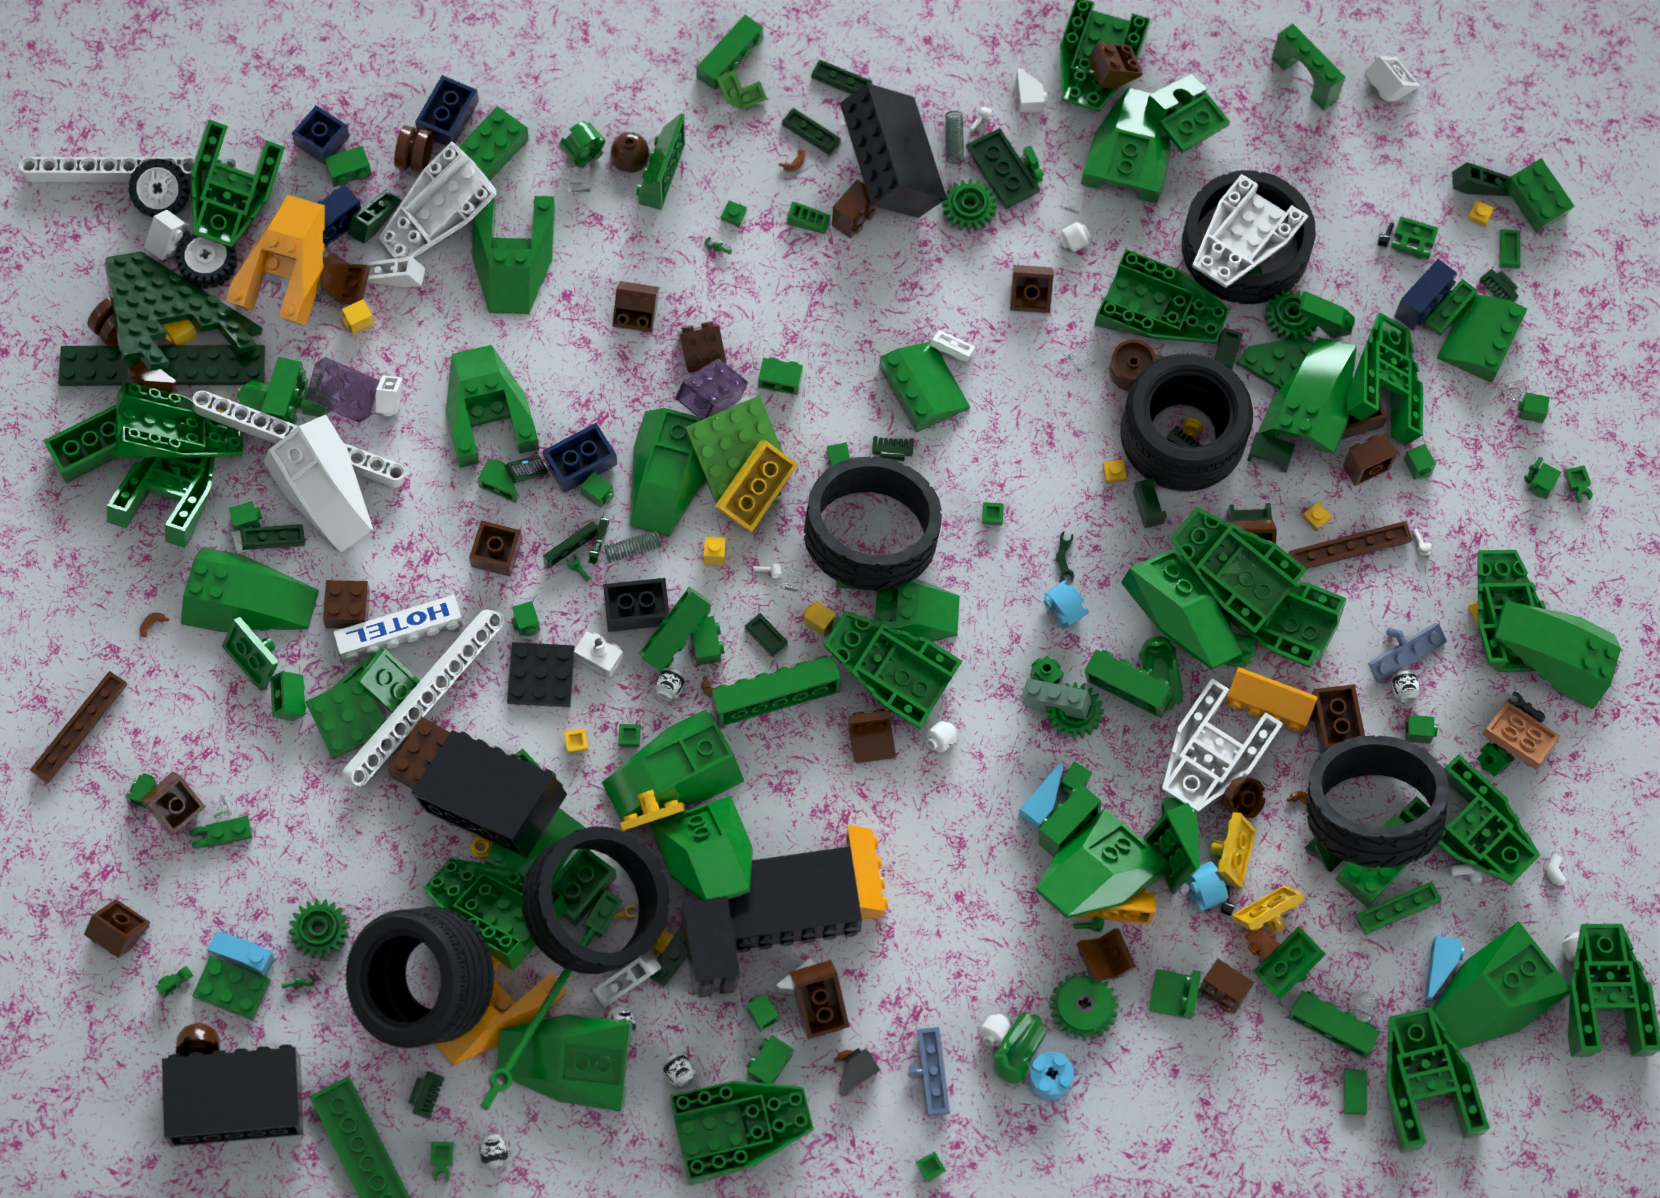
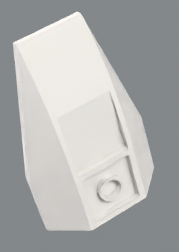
(438, 204)
(1244, 233)
(321, 482)

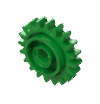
(981, 211)
(1279, 316)
(1074, 725)
(318, 942)

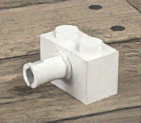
(165, 234)
(598, 654)

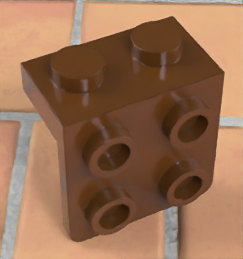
(343, 280)
(701, 345)
(871, 736)
(1106, 956)

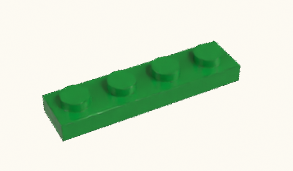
(1398, 908)

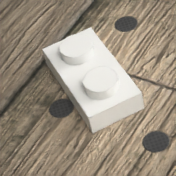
(953, 346)

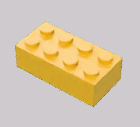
(756, 486)

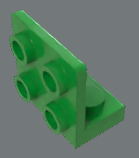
(1175, 993)

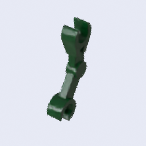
(602, 529)
(1060, 557)

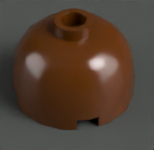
(629, 152)
(1244, 796)
(197, 1038)

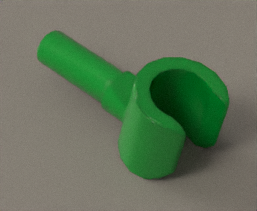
(576, 566)
(1096, 925)

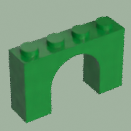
(1294, 47)

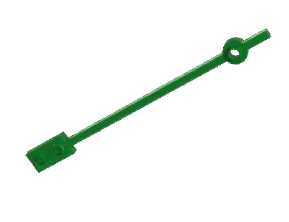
(596, 923)

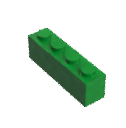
(730, 51)
(675, 629)
(1334, 1024)

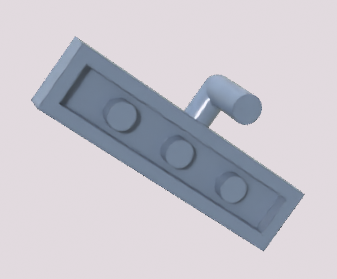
(1406, 651)
(932, 1071)

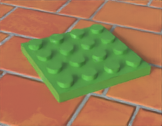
(727, 441)

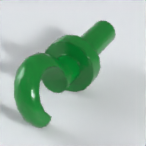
(718, 246)
(1533, 470)
(297, 982)

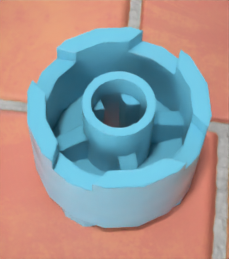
(1065, 604)
(1206, 887)
(1057, 1065)

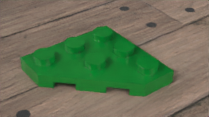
(1274, 360)

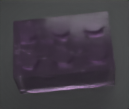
(342, 389)
(711, 389)

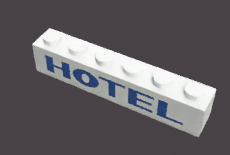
(398, 628)

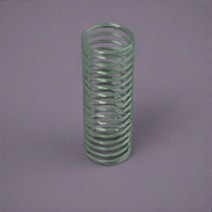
(955, 135)
(657, 540)

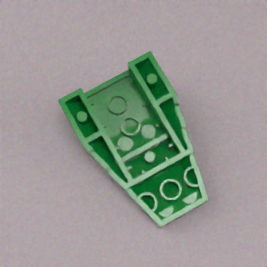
(1314, 397)
(1237, 566)
(1501, 578)
(235, 586)
(1300, 624)
(1561, 648)
(895, 667)

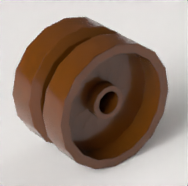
(413, 149)
(102, 323)
(1129, 361)

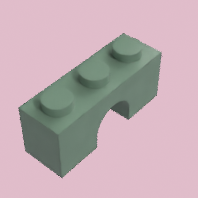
(1070, 700)

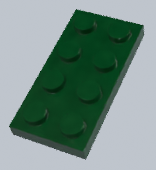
(1002, 168)

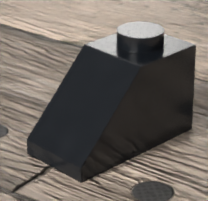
(857, 1070)

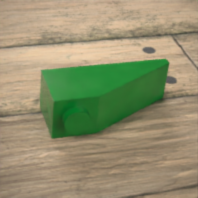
(1326, 315)

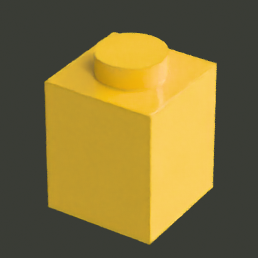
(357, 316)
(179, 332)
(714, 551)
(819, 618)

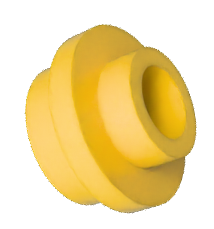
(1192, 426)
(476, 843)

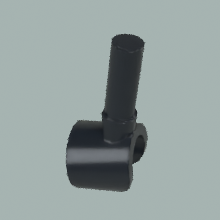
(1383, 239)
(1227, 907)

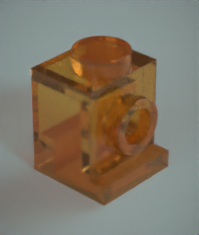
(1261, 943)

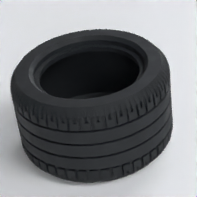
(1196, 383)
(379, 983)

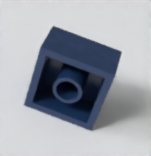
(320, 134)

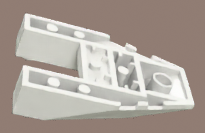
(1206, 757)

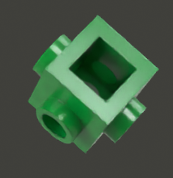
(1046, 670)
(1494, 759)

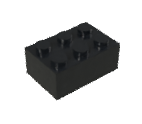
(635, 604)

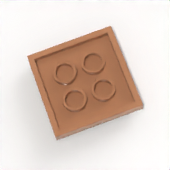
(1521, 735)

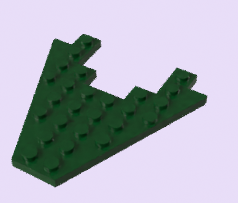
(152, 295)

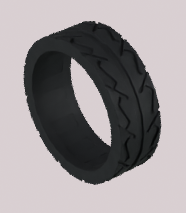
(1250, 288)
(881, 477)
(1367, 844)
(643, 872)

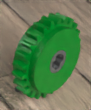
(1098, 1009)

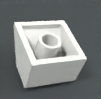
(1390, 78)

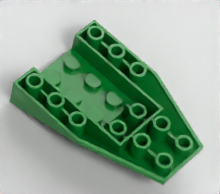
(1079, 39)
(1129, 149)
(1160, 303)
(166, 426)
(1183, 608)
(707, 849)
(1100, 868)
(492, 902)
(1500, 990)
(572, 1059)
(737, 1125)

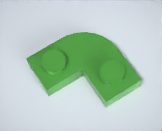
(739, 96)

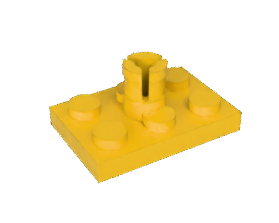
(650, 811)
(1235, 850)
(1269, 910)

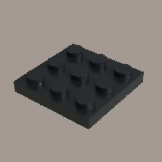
(541, 674)

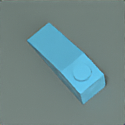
(1042, 801)
(242, 953)
(1443, 958)

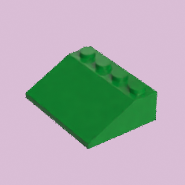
(662, 164)
(1482, 335)
(923, 385)
(558, 828)
(1177, 840)

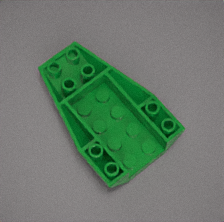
(663, 471)
(681, 764)

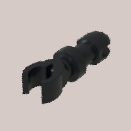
(1527, 707)

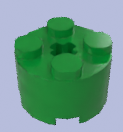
(583, 144)

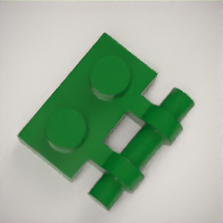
(1414, 232)

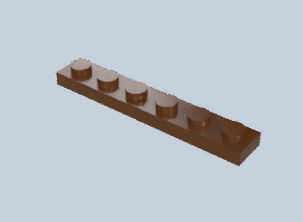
(1352, 545)
(78, 727)

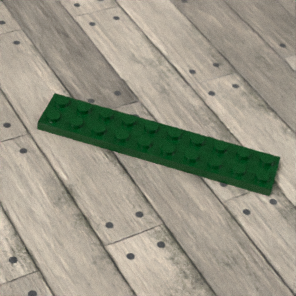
(187, 365)

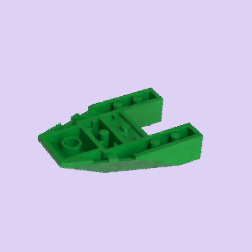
(224, 196)
(513, 267)
(1390, 363)
(482, 393)
(176, 478)
(916, 609)
(1486, 830)
(1609, 979)
(1424, 1066)

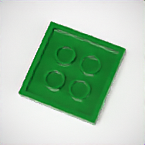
(345, 717)

